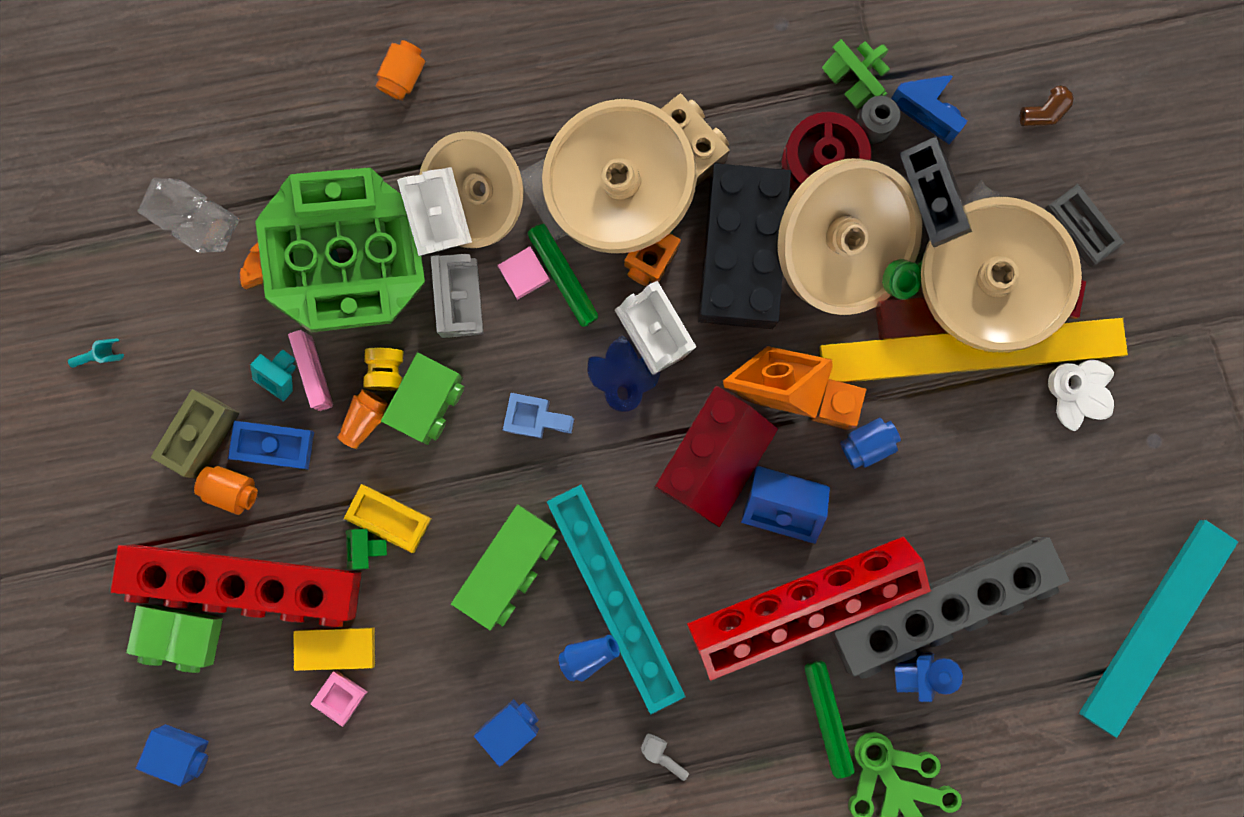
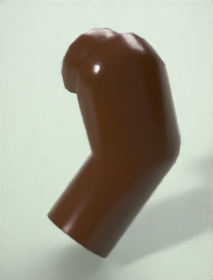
(1051, 112)

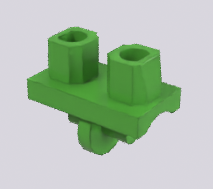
(845, 61)

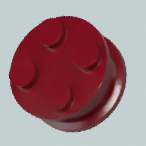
(821, 141)

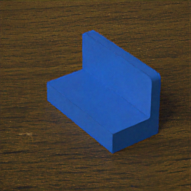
(786, 505)

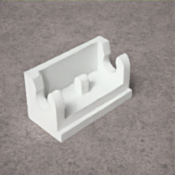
(434, 211)
(655, 328)

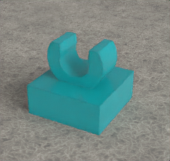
(274, 375)

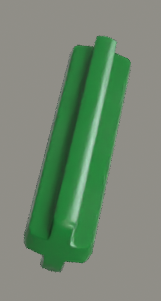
(563, 275)
(829, 719)

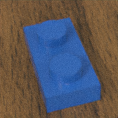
(271, 445)

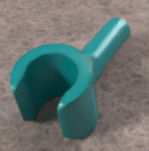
(100, 352)

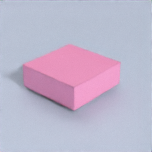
(523, 273)
(339, 698)

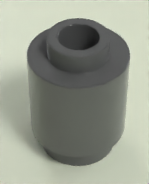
(878, 118)

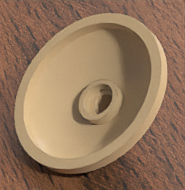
(477, 160)

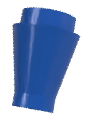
(586, 657)

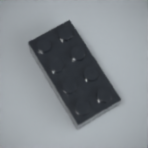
(741, 246)

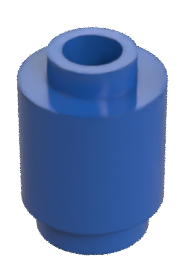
(870, 443)

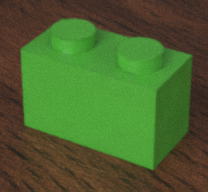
(423, 399)

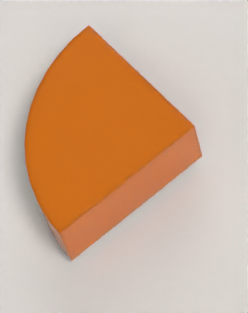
(251, 272)

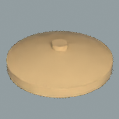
(619, 176)
(845, 233)
(1005, 279)

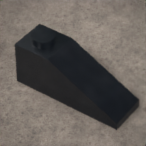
(936, 192)

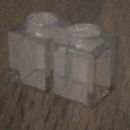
(180, 207)

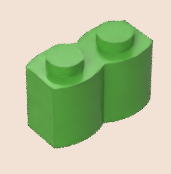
(174, 636)

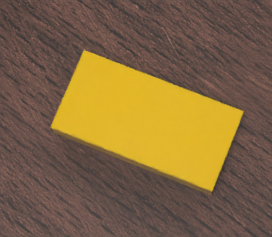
(387, 518)
(334, 649)

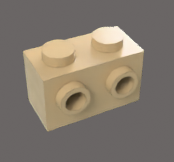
(707, 144)

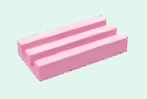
(310, 370)

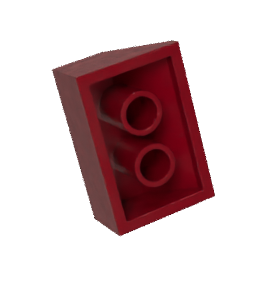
(716, 456)

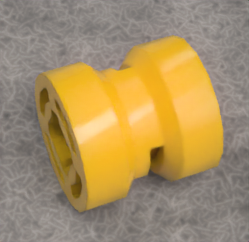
(379, 361)

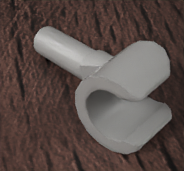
(653, 750)

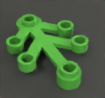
(898, 792)

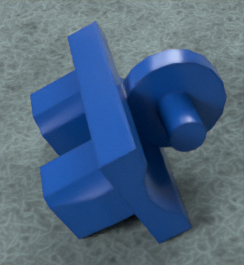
(928, 677)

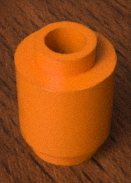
(400, 70)
(226, 489)

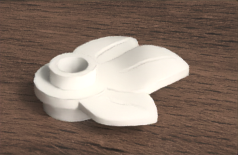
(1085, 395)

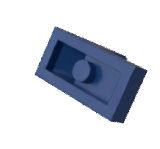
(920, 103)

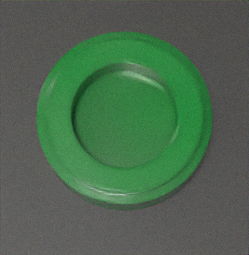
(902, 279)

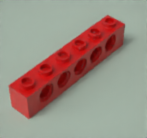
(137, 565)
(809, 607)

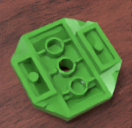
(331, 212)

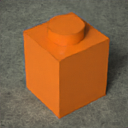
(840, 405)

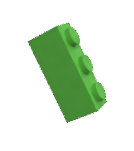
(506, 568)

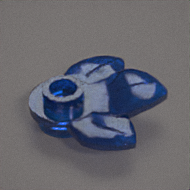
(622, 369)

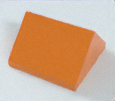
(782, 380)

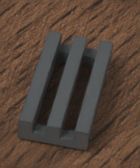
(1084, 226)

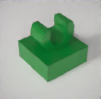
(359, 548)

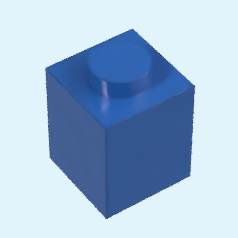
(508, 731)
(173, 755)

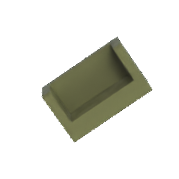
(195, 434)

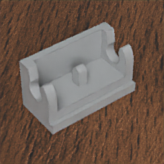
(456, 295)

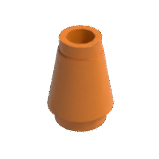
(362, 418)

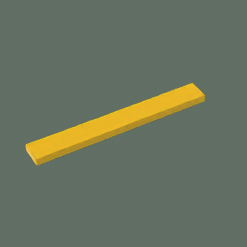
(948, 355)

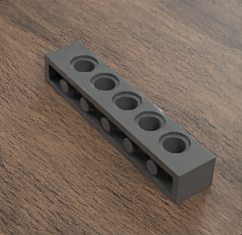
(1043, 576)

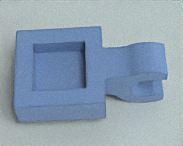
(530, 416)

